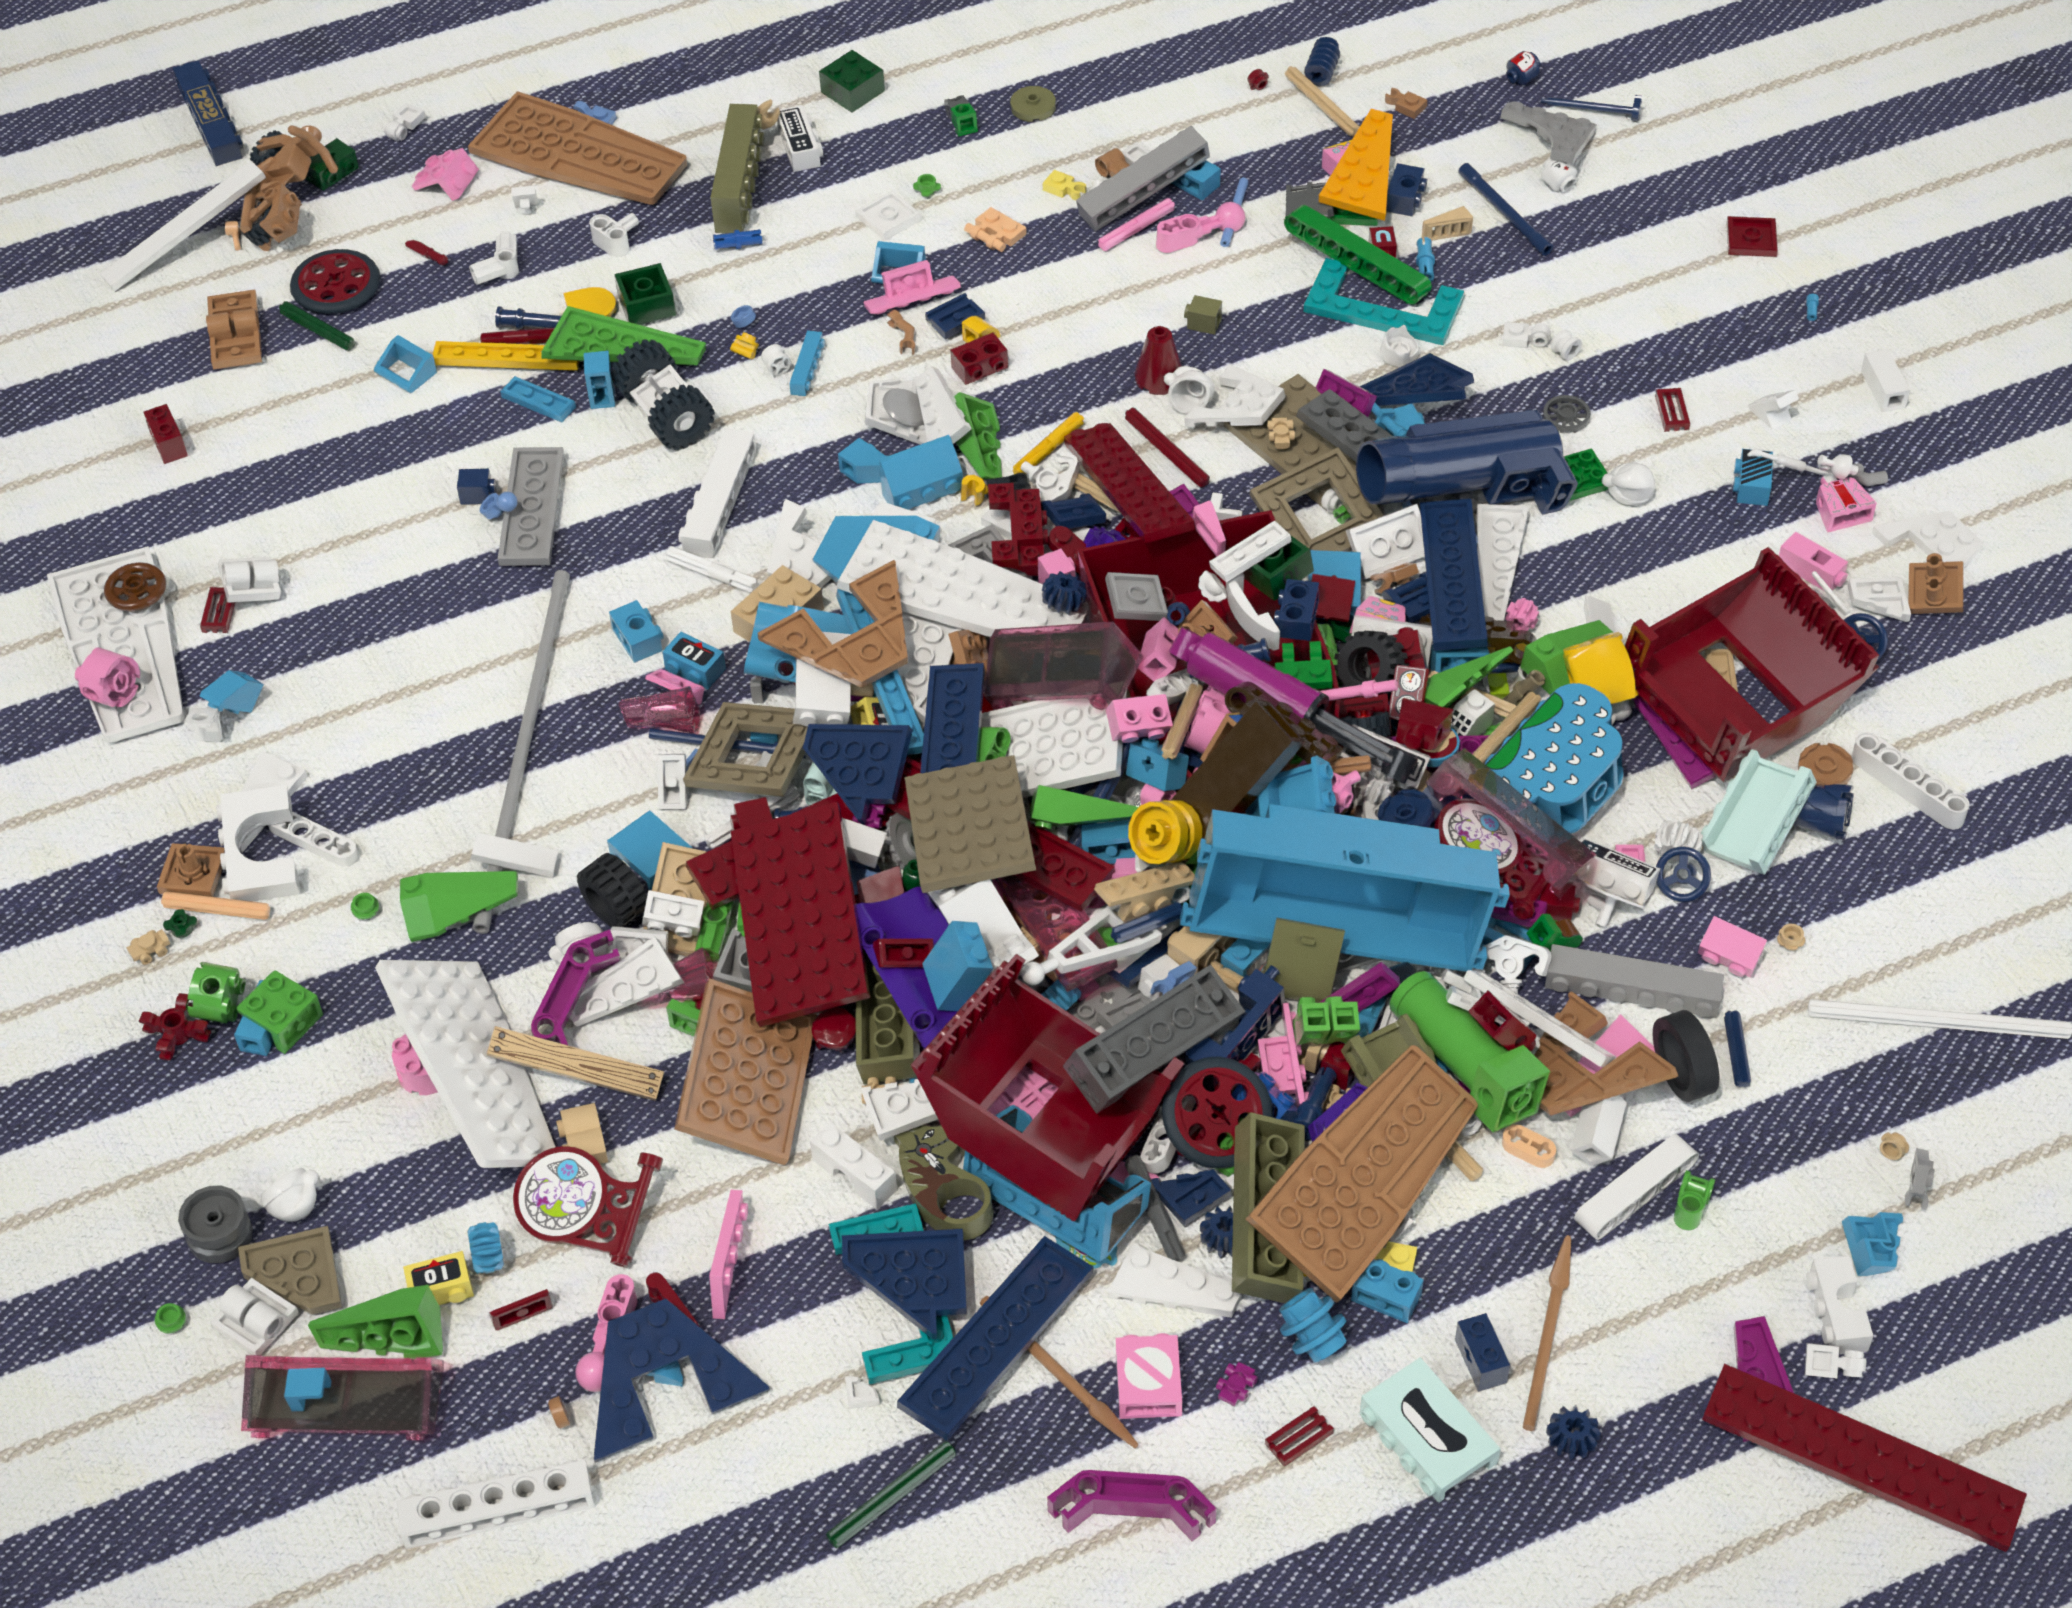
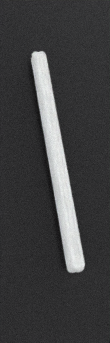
(1940, 1019)

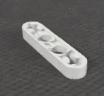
(1174, 686)
(315, 833)
(1166, 1150)

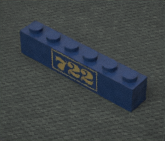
(208, 112)

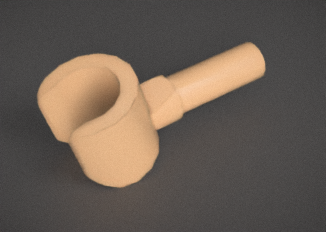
(232, 228)

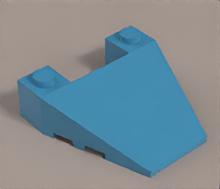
(847, 532)

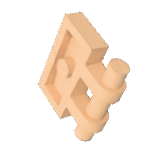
(996, 230)

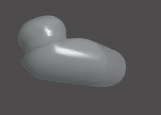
(1869, 479)

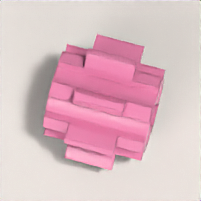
(1523, 614)

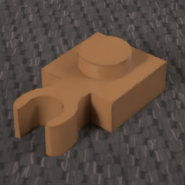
(1407, 104)

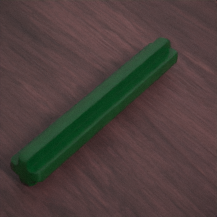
(317, 325)

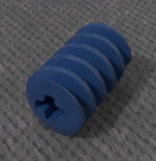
(1322, 61)

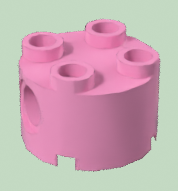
(108, 677)
(1205, 723)
(410, 1069)

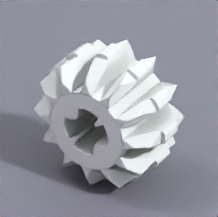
(1677, 834)

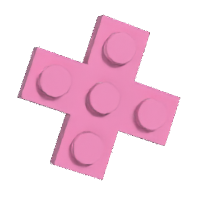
(1023, 1093)

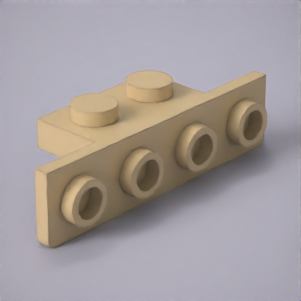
(1145, 890)

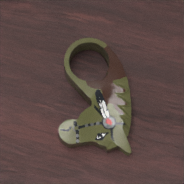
(933, 1176)

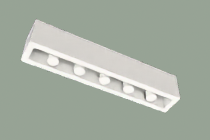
(718, 492)

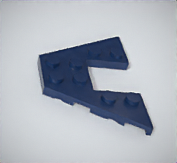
(651, 1341)

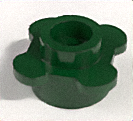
(180, 924)

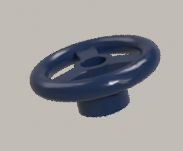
(1871, 637)
(1701, 886)

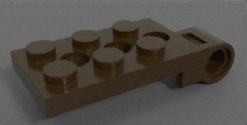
(1501, 635)
(1315, 742)

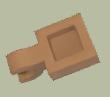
(1398, 574)

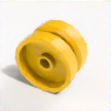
(1165, 831)

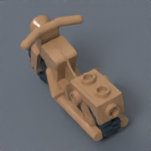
(282, 161)

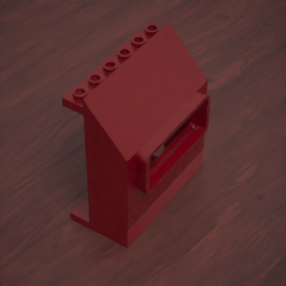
(1779, 634)
(1067, 1146)

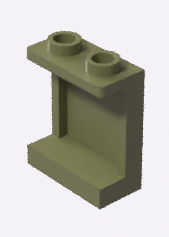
(1378, 1050)

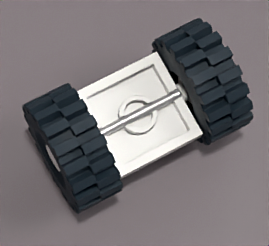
(674, 409)

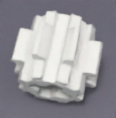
(1376, 786)

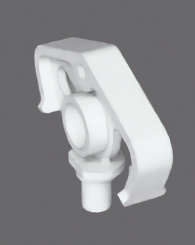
(1051, 484)
(1509, 959)

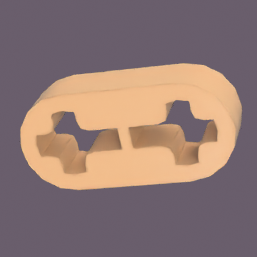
(1529, 1146)

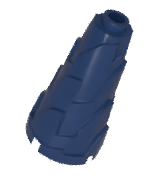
(1827, 810)

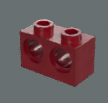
(979, 358)
(165, 433)

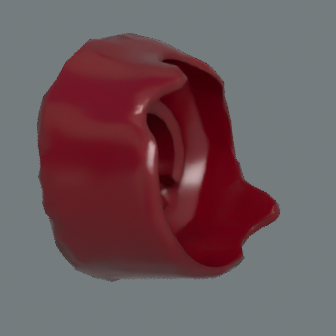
(834, 1029)

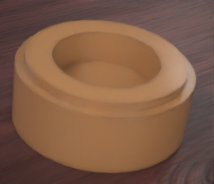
(559, 1412)

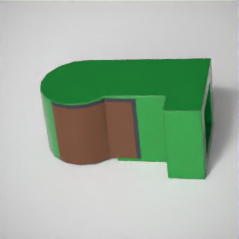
(1554, 932)

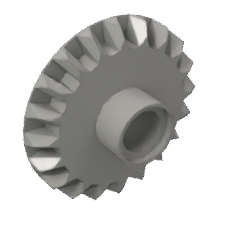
(900, 839)

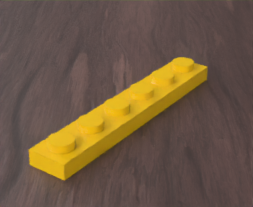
(497, 355)

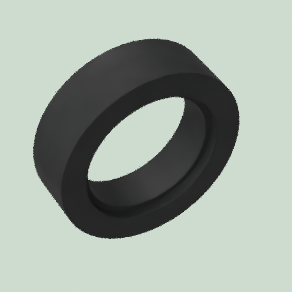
(1687, 1047)

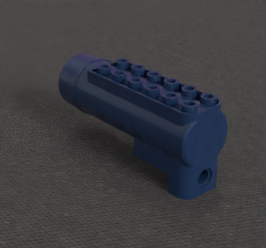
(1501, 454)

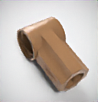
(1110, 163)

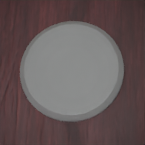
(903, 407)

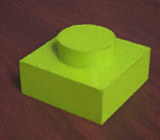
(1498, 685)

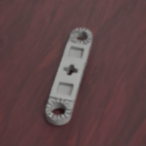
(1089, 1007)

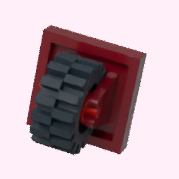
(1367, 713)

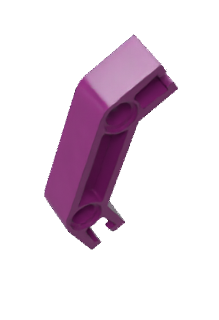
(569, 984)
(1131, 1496)

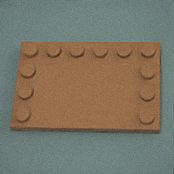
(744, 1077)

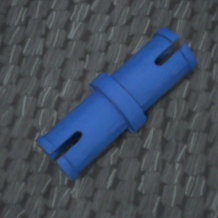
(737, 239)

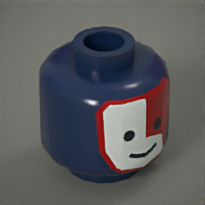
(1523, 67)

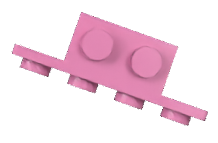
(909, 285)
(1280, 1059)

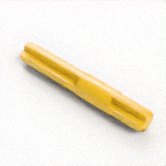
(1050, 442)

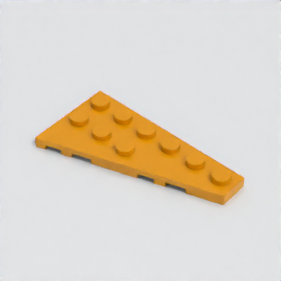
(1363, 171)

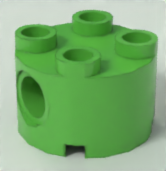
(215, 992)

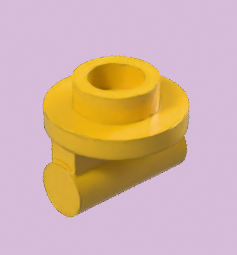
(745, 345)

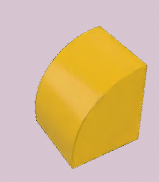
(976, 327)

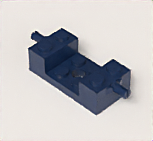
(1262, 1003)

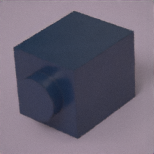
(475, 485)

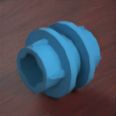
(1313, 1325)

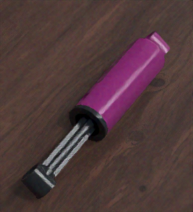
(1227, 665)

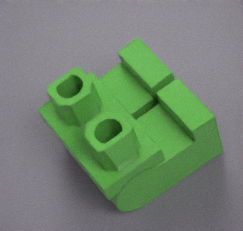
(1325, 1021)

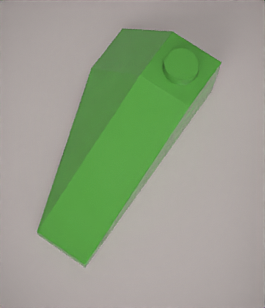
(980, 442)
(1547, 652)
(1451, 684)
(1066, 808)
(443, 898)
(395, 1322)

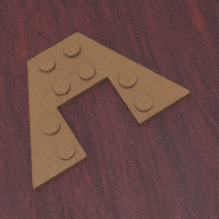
(862, 655)
(1575, 1086)

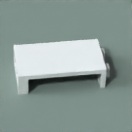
(821, 695)

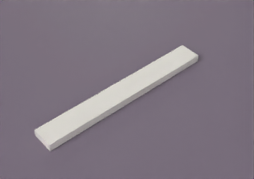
(182, 225)

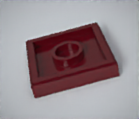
(1751, 236)

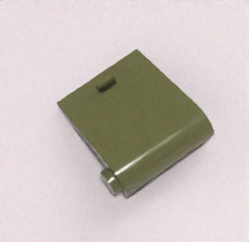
(1305, 958)

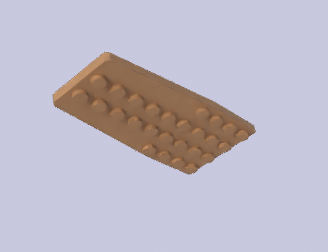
(577, 150)
(1364, 1172)

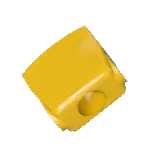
(1603, 666)

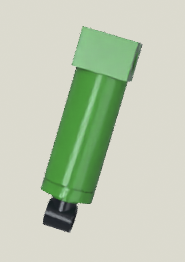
(1500, 1080)

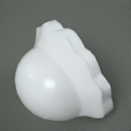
(1212, 587)

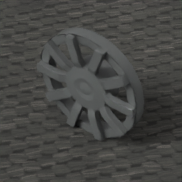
(1567, 413)

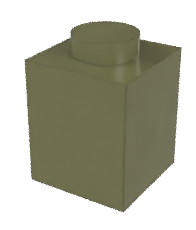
(1203, 314)

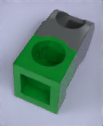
(961, 115)

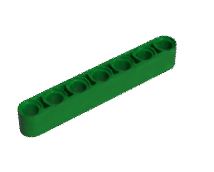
(1357, 254)

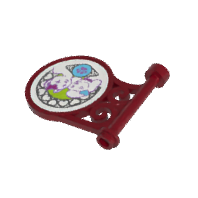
(1475, 827)
(566, 1197)

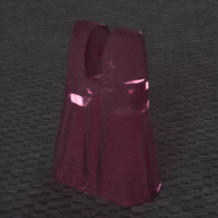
(669, 710)
(695, 972)

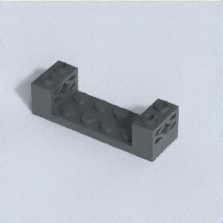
(1152, 1037)

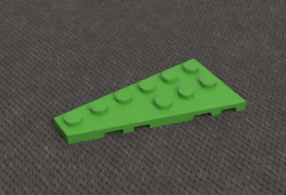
(590, 332)

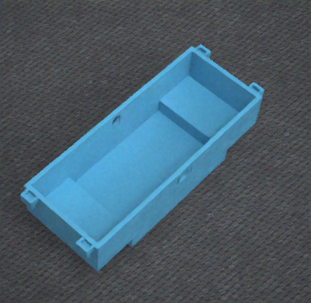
(1375, 879)

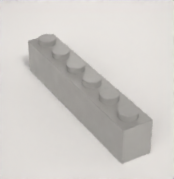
(1143, 178)
(1634, 981)

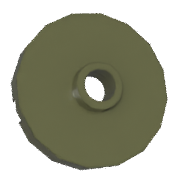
(1033, 103)

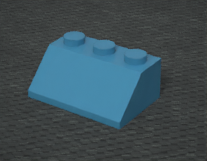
(921, 474)

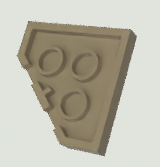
(296, 1268)

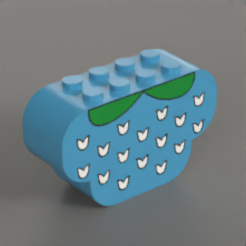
(1564, 756)

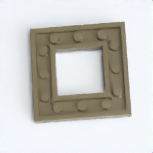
(1330, 468)
(708, 765)

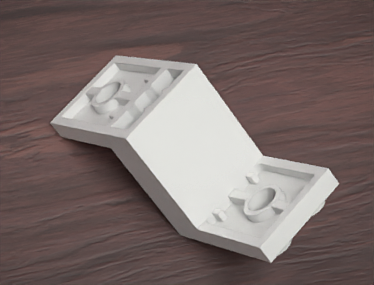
(983, 904)

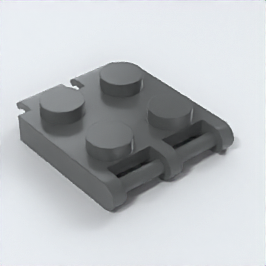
(1308, 197)

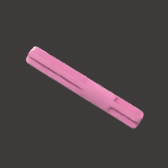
(1136, 224)

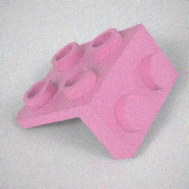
(450, 170)

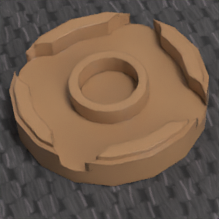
(1828, 763)

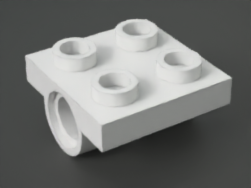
(250, 579)
(252, 1316)

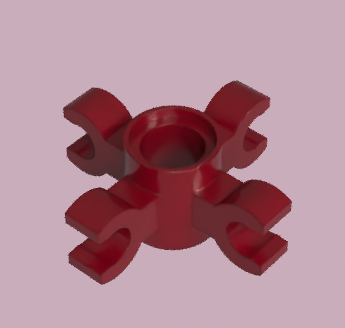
(174, 1026)

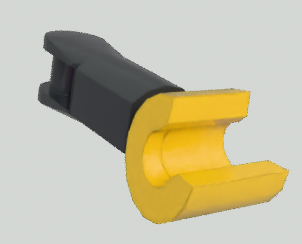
(976, 486)

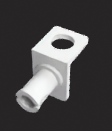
(205, 723)

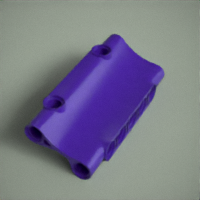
(907, 917)

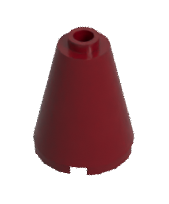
(1156, 360)

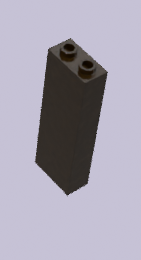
(1241, 765)

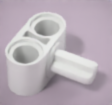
(612, 235)

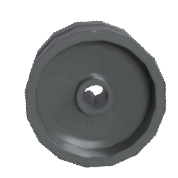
(215, 1224)

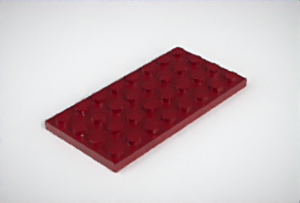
(799, 915)

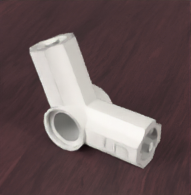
(503, 263)

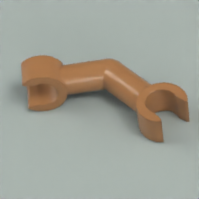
(898, 321)

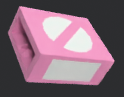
(1148, 1376)

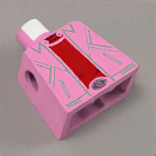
(1843, 503)

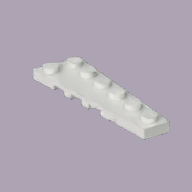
(1498, 548)

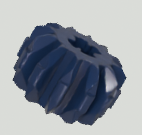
(1064, 592)
(1218, 1231)
(1573, 1432)

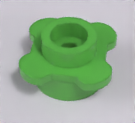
(926, 185)

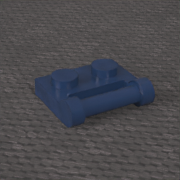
(1074, 511)
(1416, 603)

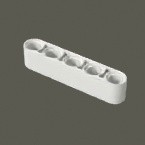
(1910, 780)
(1636, 1186)

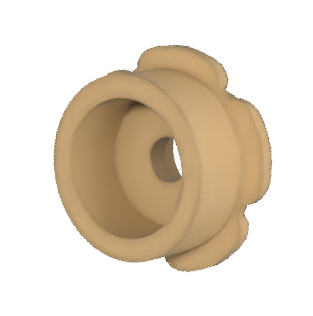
(1794, 932)
(1893, 1146)

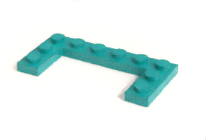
(1326, 303)
(908, 1356)

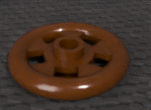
(135, 586)

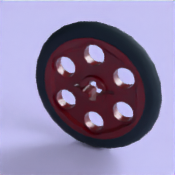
(335, 281)
(1190, 1082)

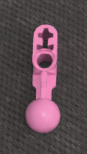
(1186, 229)
(590, 1366)

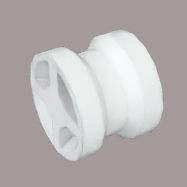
(1566, 344)
(776, 359)

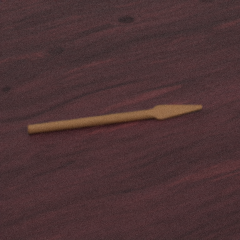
(1559, 1282)
(1097, 1409)

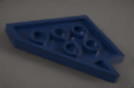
(1421, 382)
(860, 761)
(912, 1272)

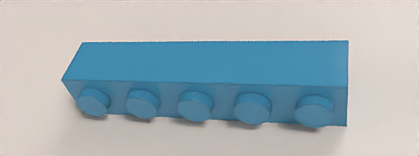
(806, 363)

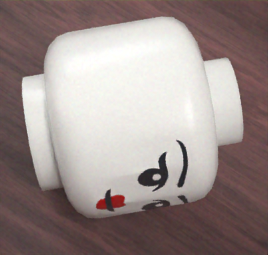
(1558, 174)

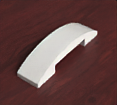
(1255, 625)

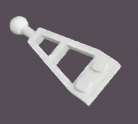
(1034, 973)

